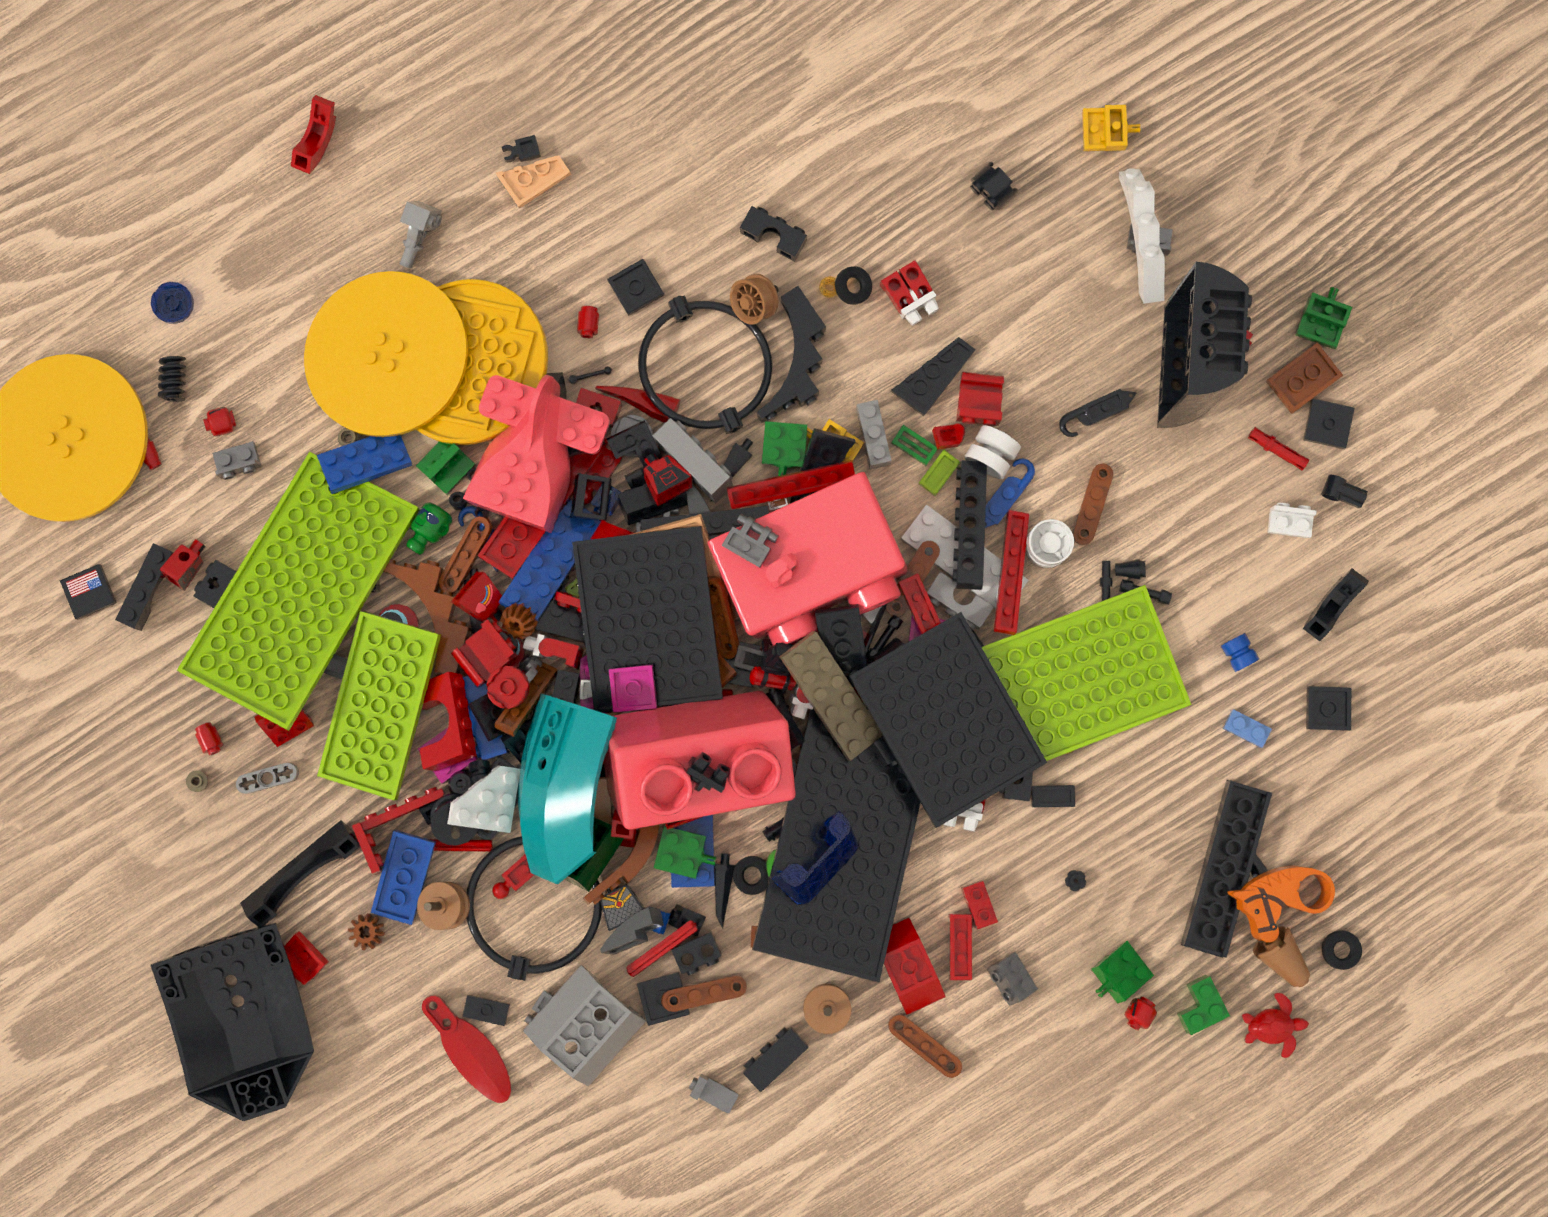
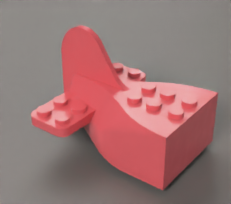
(528, 464)

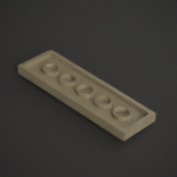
(831, 695)

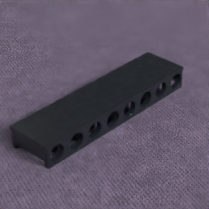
(1226, 868)

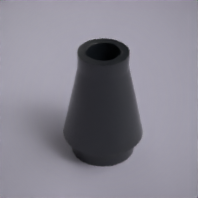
(1131, 569)

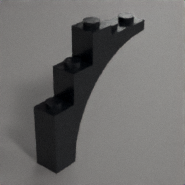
(798, 385)

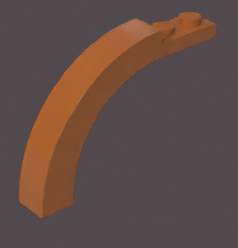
(630, 868)

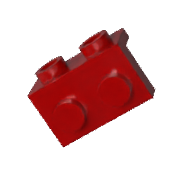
(304, 958)

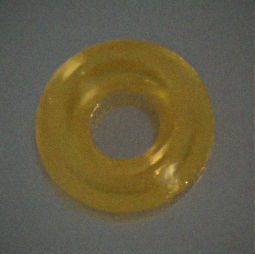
(824, 282)

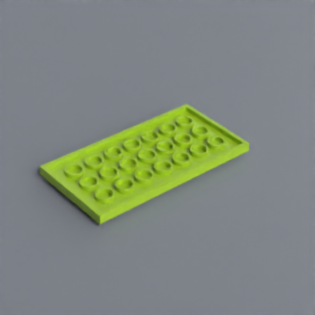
(379, 705)

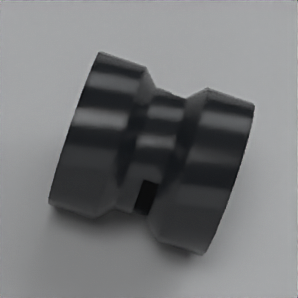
(479, 770)

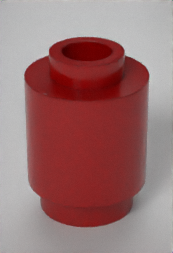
(588, 322)
(208, 738)

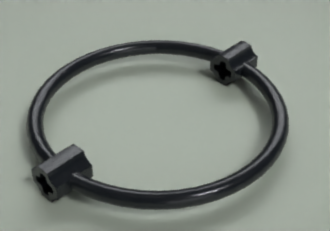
(729, 417)
(519, 965)

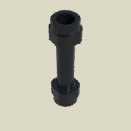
(1162, 596)
(893, 624)

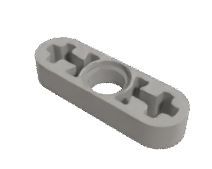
(251, 776)

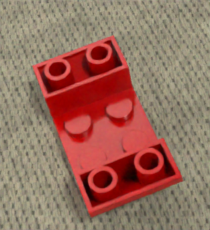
(911, 968)

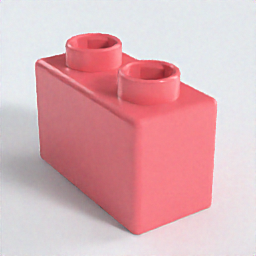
(840, 553)
(654, 747)

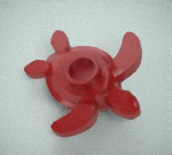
(1275, 1026)

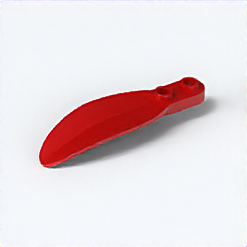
(470, 1051)

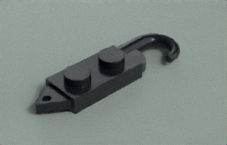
(1097, 410)

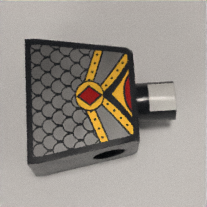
(620, 905)

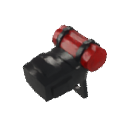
(772, 670)

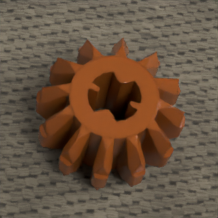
(518, 621)
(368, 940)

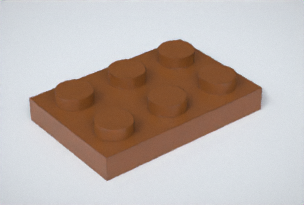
(1304, 378)

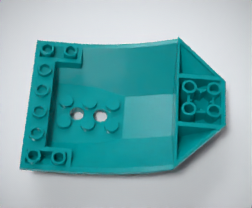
(560, 799)

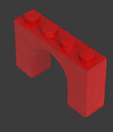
(458, 741)

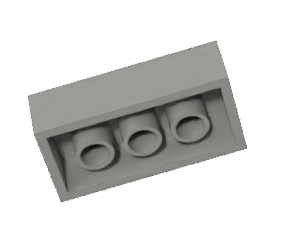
(689, 453)

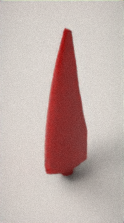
(640, 400)

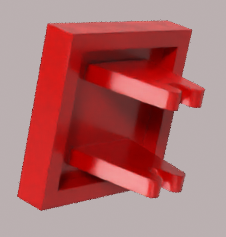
(280, 735)

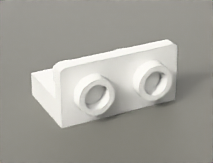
(1291, 521)

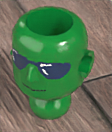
(429, 526)

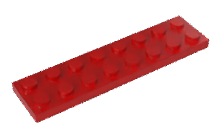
(515, 540)

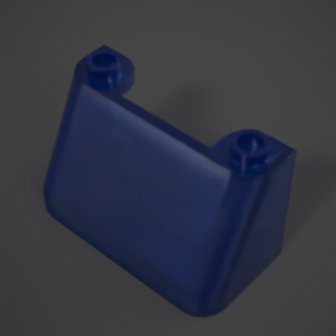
(805, 885)

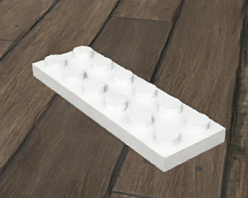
(934, 527)

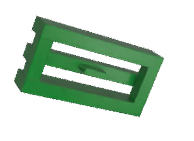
(895, 442)

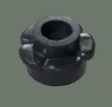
(1069, 880)

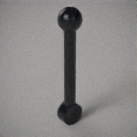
(573, 379)

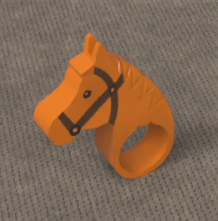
(1270, 891)

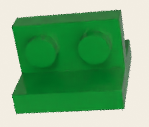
(445, 466)

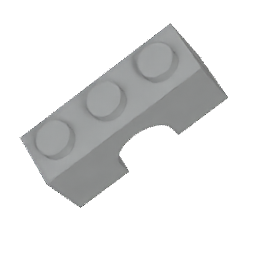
(874, 434)
(942, 594)

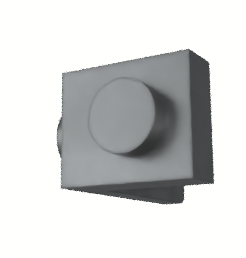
(713, 1093)

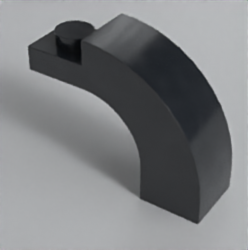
(1334, 603)

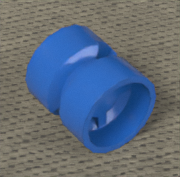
(1239, 651)

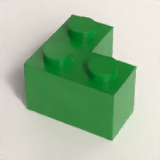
(1208, 1007)

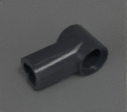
(1338, 490)

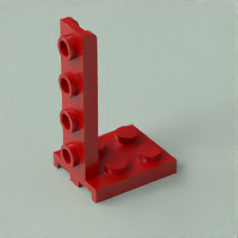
(392, 812)

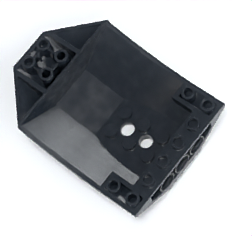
(232, 1055)

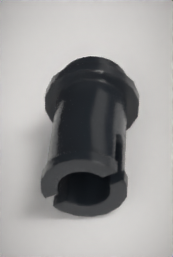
(773, 831)

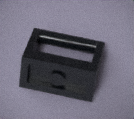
(579, 495)

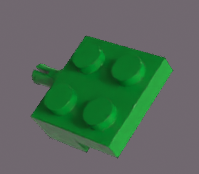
(1324, 319)
(784, 445)
(681, 853)
(1121, 973)

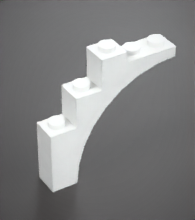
(1146, 233)

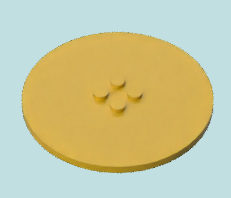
(503, 342)
(386, 354)
(69, 437)

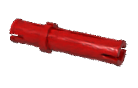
(1270, 444)

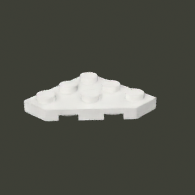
(488, 802)

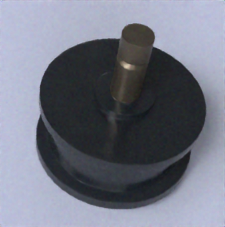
(444, 832)

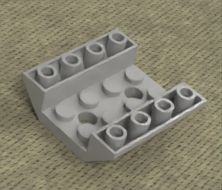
(571, 1018)

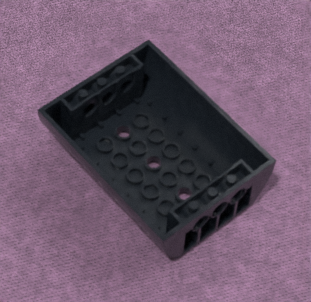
(1212, 323)

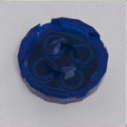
(172, 302)

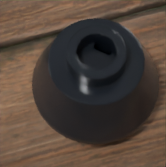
(454, 784)

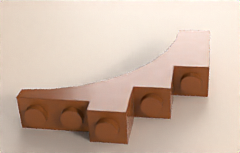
(441, 610)

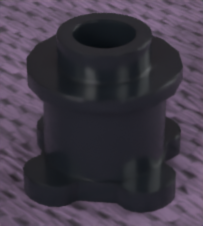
(777, 696)

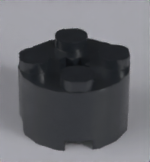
(993, 186)

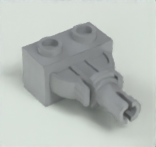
(420, 219)

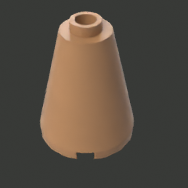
(1284, 958)

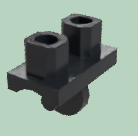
(705, 775)

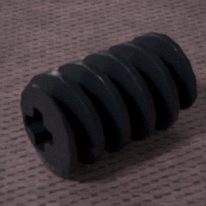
(171, 378)

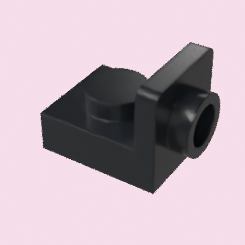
(681, 915)

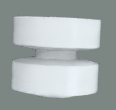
(995, 447)
(1049, 543)

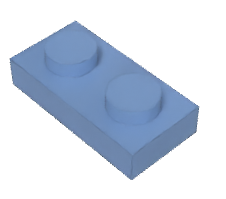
(1247, 728)

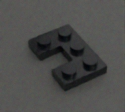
(634, 438)

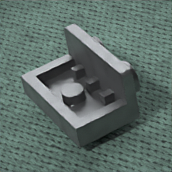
(1012, 979)

